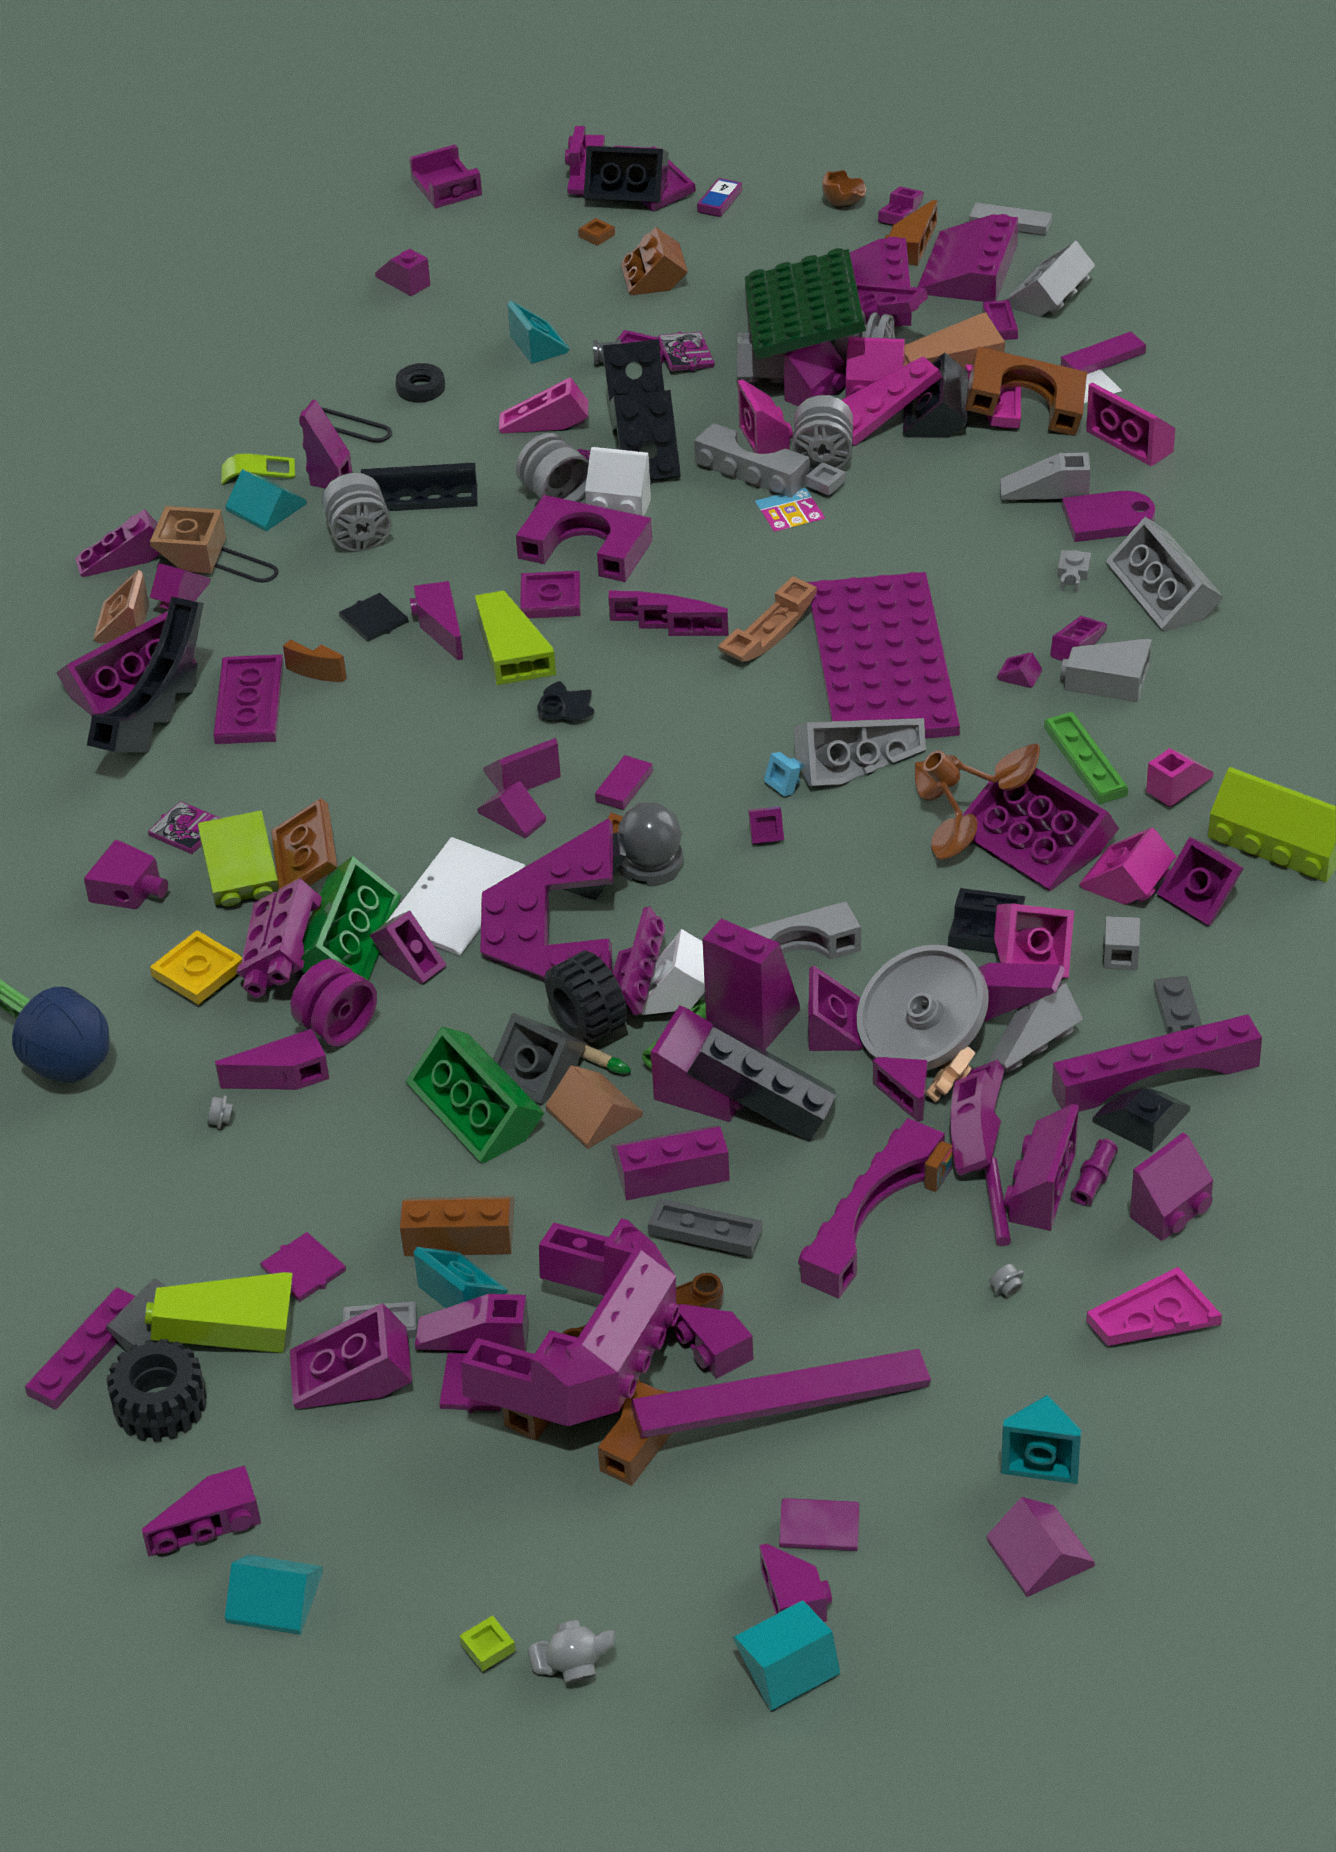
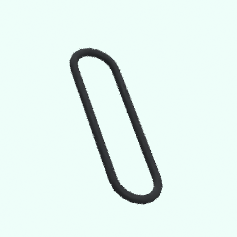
(363, 421)
(261, 580)

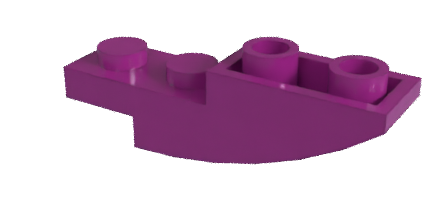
(973, 1117)

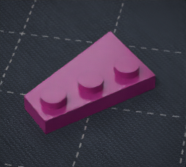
(1153, 1310)

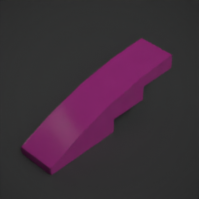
(671, 612)

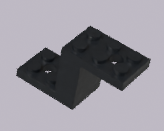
(641, 406)

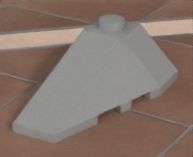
(849, 749)

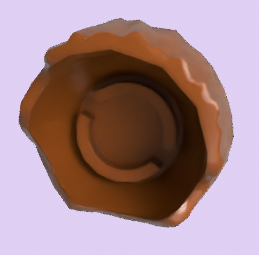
(841, 189)

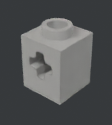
(1121, 943)

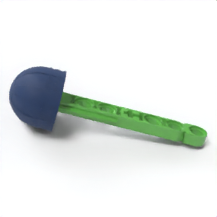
(57, 1032)

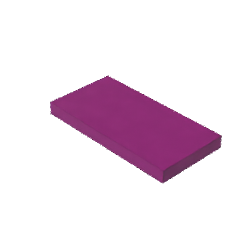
(248, 699)

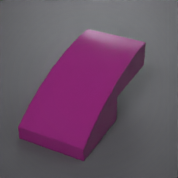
(901, 204)

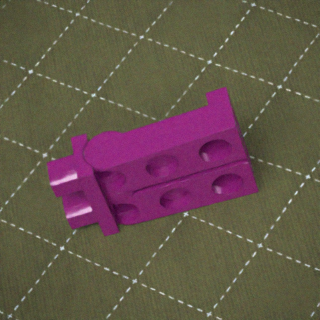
(276, 937)

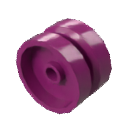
(333, 1002)

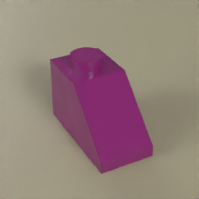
(406, 272)
(176, 583)
(408, 947)
(793, 1580)

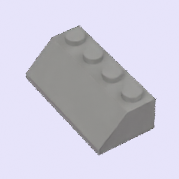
(1163, 577)

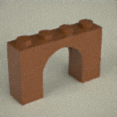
(1057, 384)
(621, 1452)

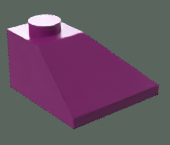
(1200, 880)

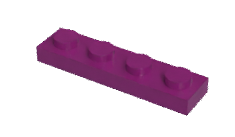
(78, 1354)

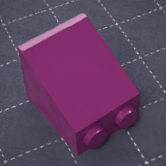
(671, 1061)

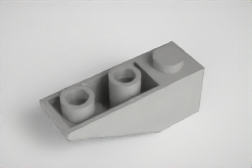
(1049, 479)
(1035, 1026)

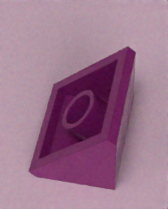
(530, 766)
(831, 1014)
(1038, 1546)

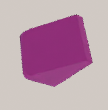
(1020, 670)

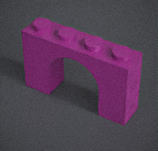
(558, 519)

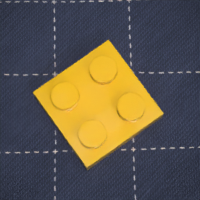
(196, 967)

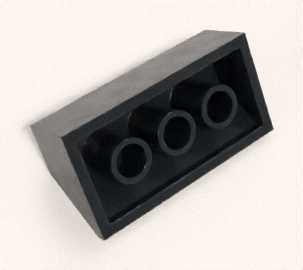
(762, 1082)

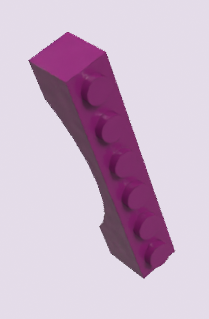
(1218, 1046)
(832, 1257)

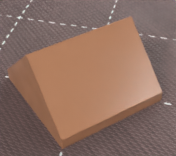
(123, 609)
(590, 1106)

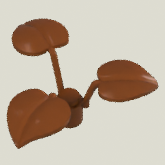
(942, 771)

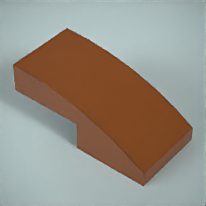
(316, 664)

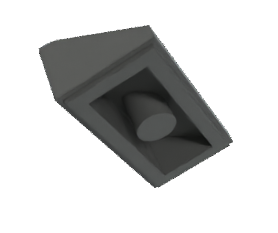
(129, 1324)

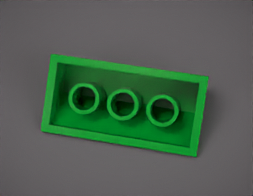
(350, 910)
(473, 1095)

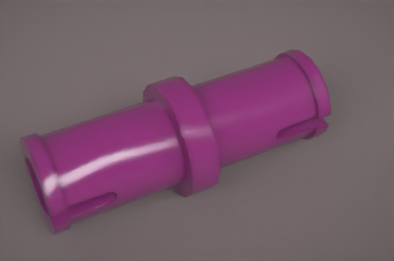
(1094, 1172)

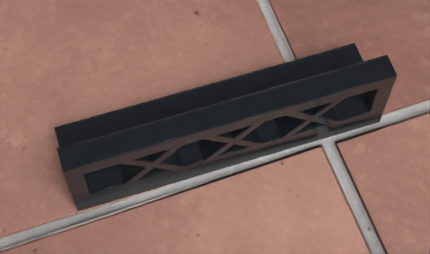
(424, 481)

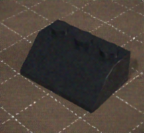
(625, 173)
(940, 407)

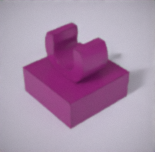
(766, 824)

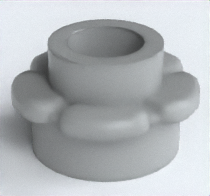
(219, 1111)
(1007, 1280)

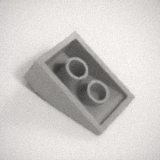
(753, 369)

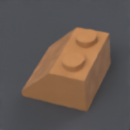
(190, 537)

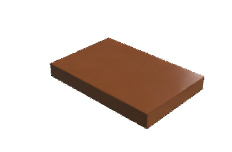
(304, 846)

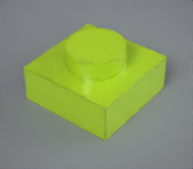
(487, 1643)

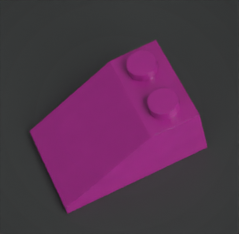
(352, 1361)

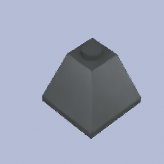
(536, 1055)

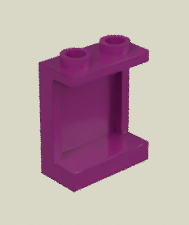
(444, 177)

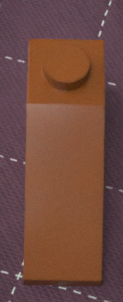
(917, 230)

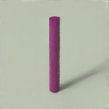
(997, 1203)

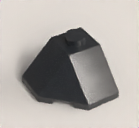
(1142, 1116)

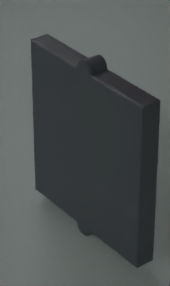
(373, 617)

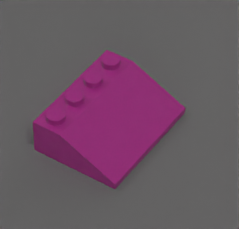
(972, 259)
(884, 264)
(1041, 828)

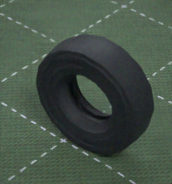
(419, 372)

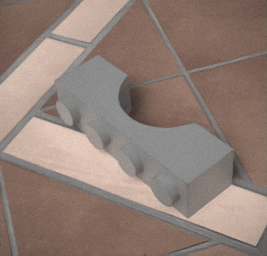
(777, 471)
(824, 930)

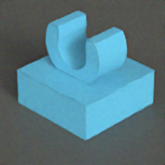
(783, 773)

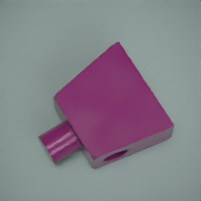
(124, 877)

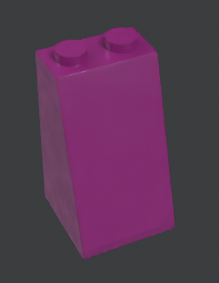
(747, 983)

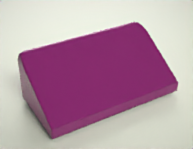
(819, 1524)

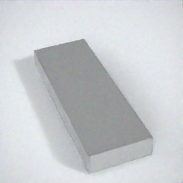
(1028, 220)

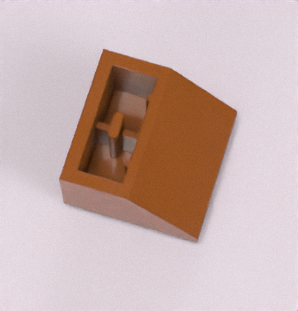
(654, 264)

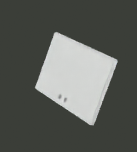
(450, 893)

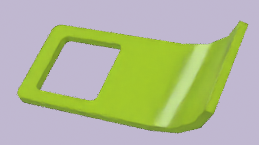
(255, 464)

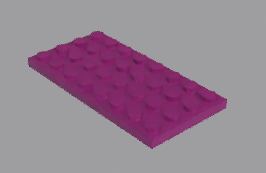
(883, 651)

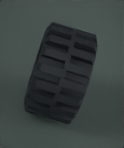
(585, 997)
(161, 1411)

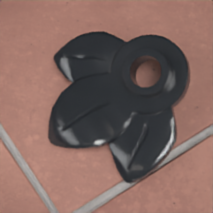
(564, 704)

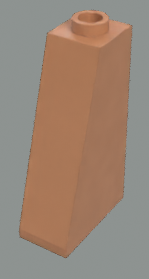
(958, 341)

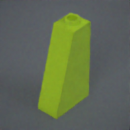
(512, 641)
(224, 1313)

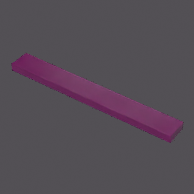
(780, 1393)

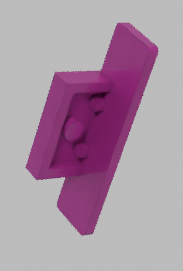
(576, 157)
(636, 964)

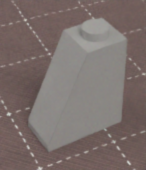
(1108, 669)

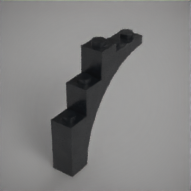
(152, 699)

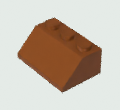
(458, 1224)

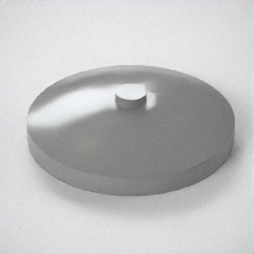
(923, 1005)

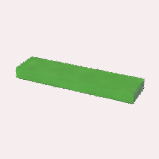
(1086, 758)

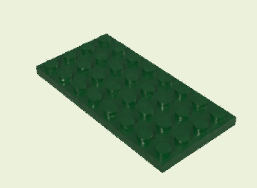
(803, 303)

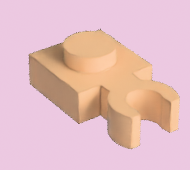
(950, 1072)

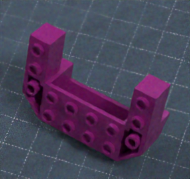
(595, 1373)

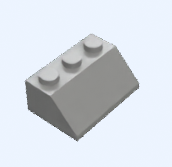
(1052, 281)

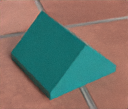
(534, 334)
(262, 501)
(452, 1277)
(1041, 1443)
(271, 1593)
(789, 1654)

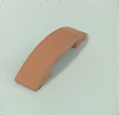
(773, 624)

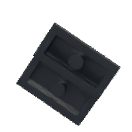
(976, 918)

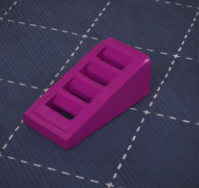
(1080, 632)

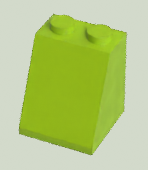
(238, 858)

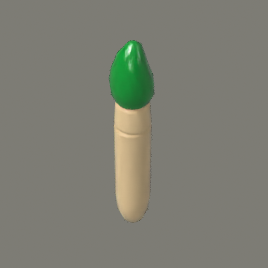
(600, 1058)

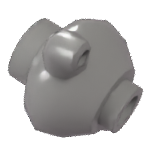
(570, 1651)

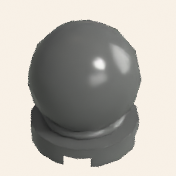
(651, 844)

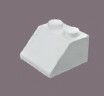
(618, 480)
(677, 976)

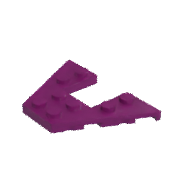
(517, 907)

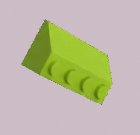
(1275, 824)

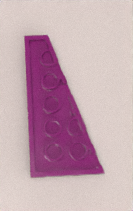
(889, 298)

